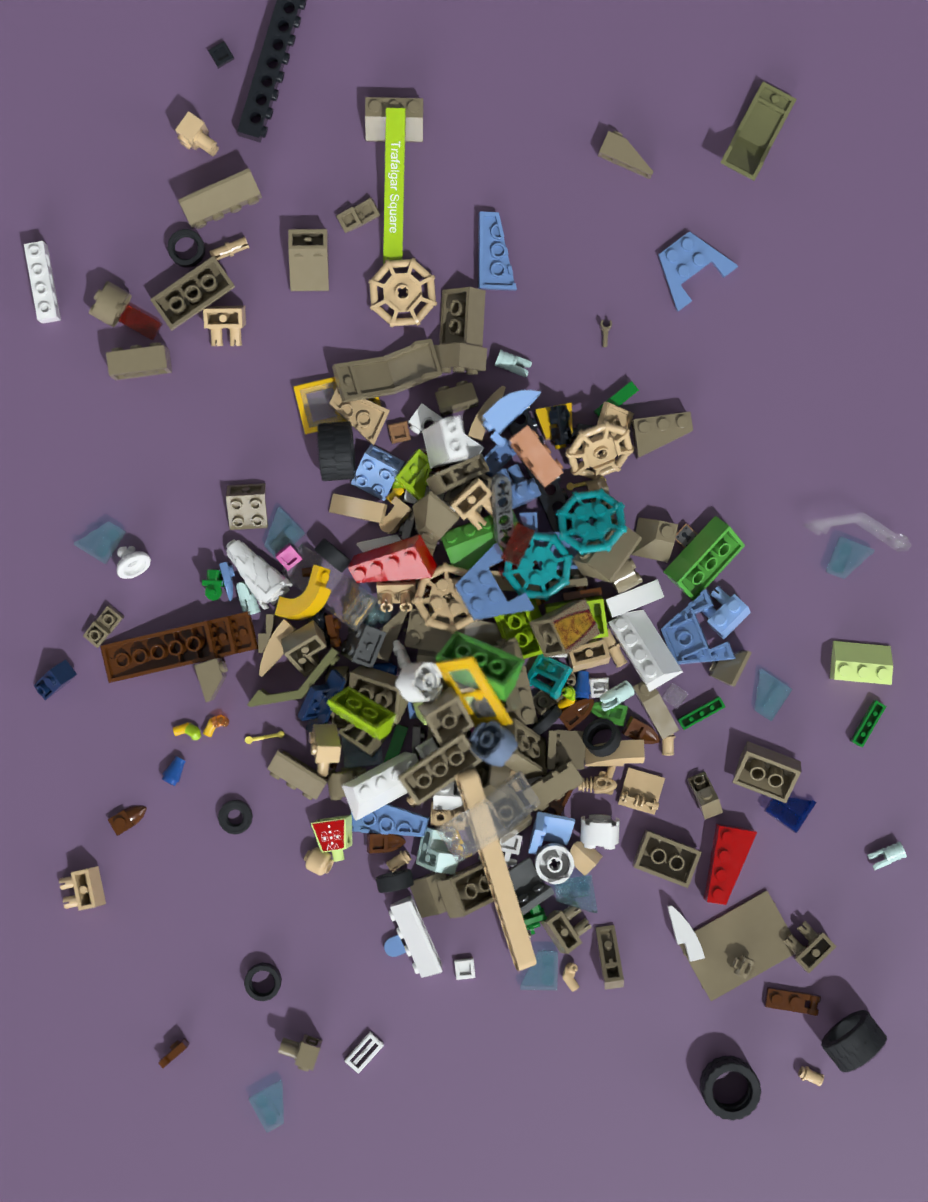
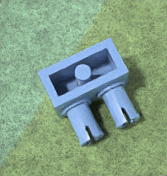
(729, 615)

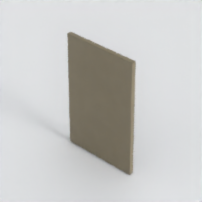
(747, 930)

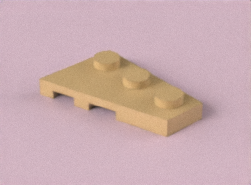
(363, 415)

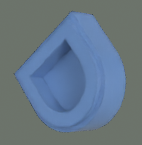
(394, 946)

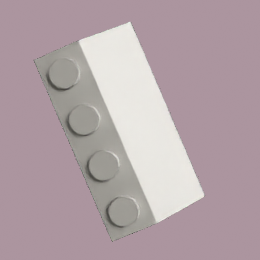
(645, 648)
(378, 785)
(416, 937)

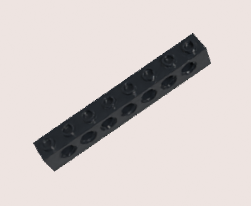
(256, 131)
(546, 500)

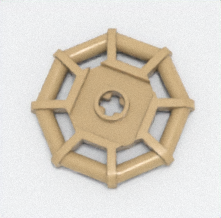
(402, 281)
(604, 462)
(438, 603)

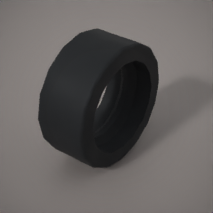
(183, 262)
(332, 555)
(610, 746)
(394, 881)
(248, 982)

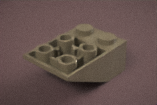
(308, 259)

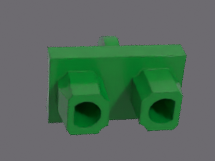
(214, 584)
(533, 917)

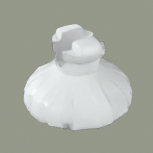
(132, 562)

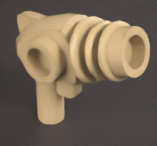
(601, 783)

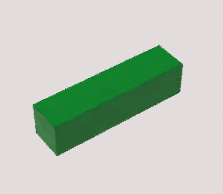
(620, 397)
(701, 713)
(868, 723)
(396, 742)

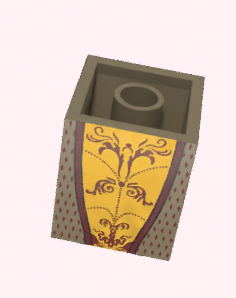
(565, 628)

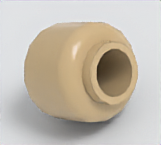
(318, 861)

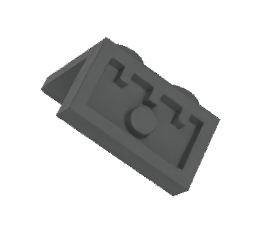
(363, 645)
(528, 885)

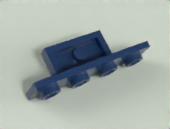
(315, 704)

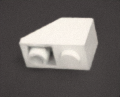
(448, 798)

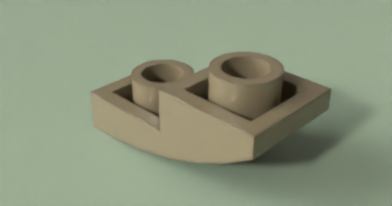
(103, 626)
(543, 701)

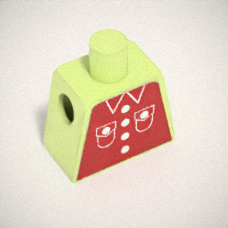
(334, 835)

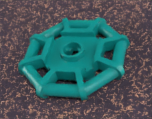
(597, 512)
(548, 570)

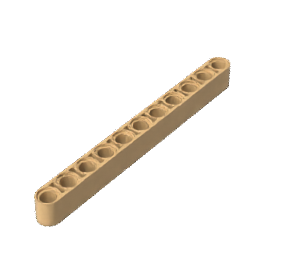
(499, 880)

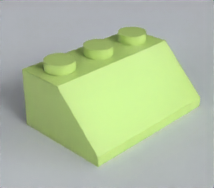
(861, 663)

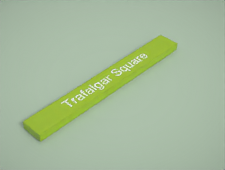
(394, 184)

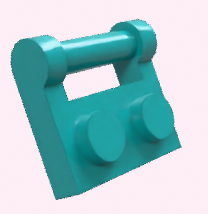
(552, 670)

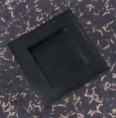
(221, 54)

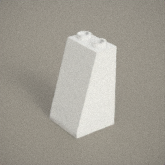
(445, 442)

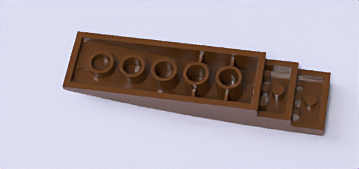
(179, 647)

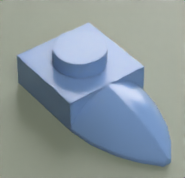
(227, 574)

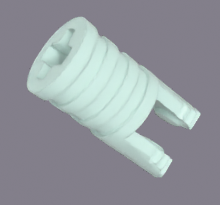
(509, 362)
(247, 599)
(616, 695)
(890, 853)

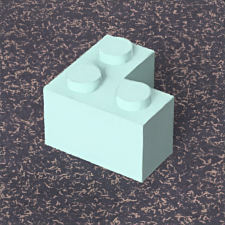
(435, 854)

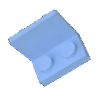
(377, 472)
(550, 829)

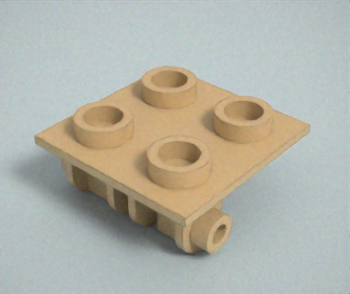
(641, 791)

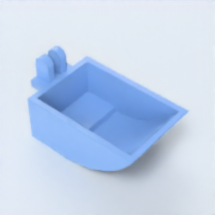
(506, 411)

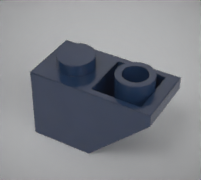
(55, 679)

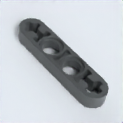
(505, 509)

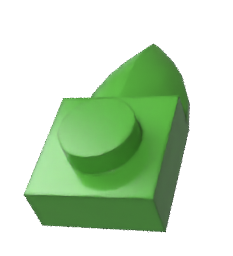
(616, 714)

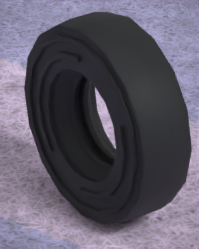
(547, 719)
(235, 828)

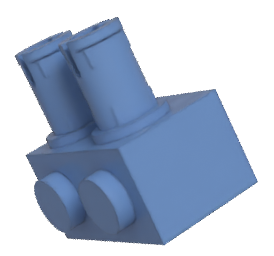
(522, 489)

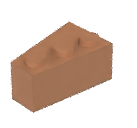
(536, 456)

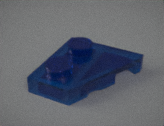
(791, 813)

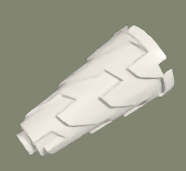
(261, 578)

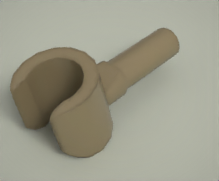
(605, 332)

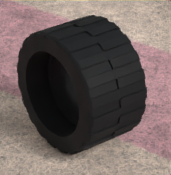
(336, 451)
(854, 1041)
(740, 1108)

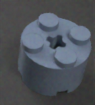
(493, 743)

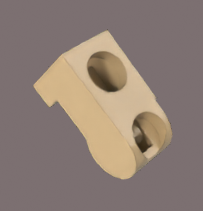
(396, 516)

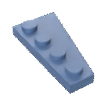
(493, 258)
(392, 820)

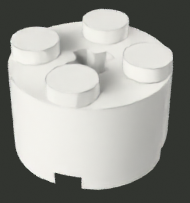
(419, 682)
(599, 831)
(564, 867)

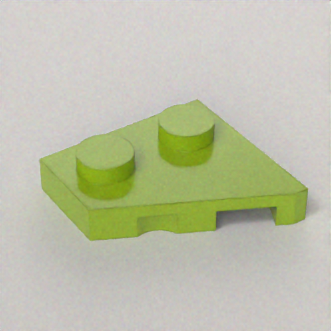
(414, 474)

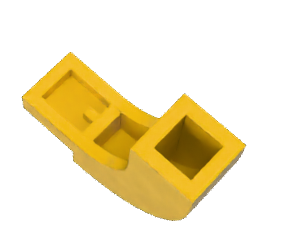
(310, 601)

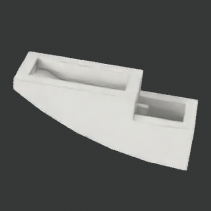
(634, 598)
(685, 934)

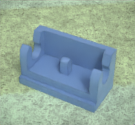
(498, 458)

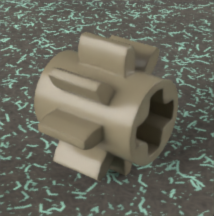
(744, 966)

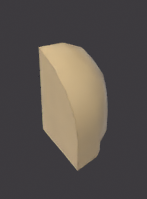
(584, 858)

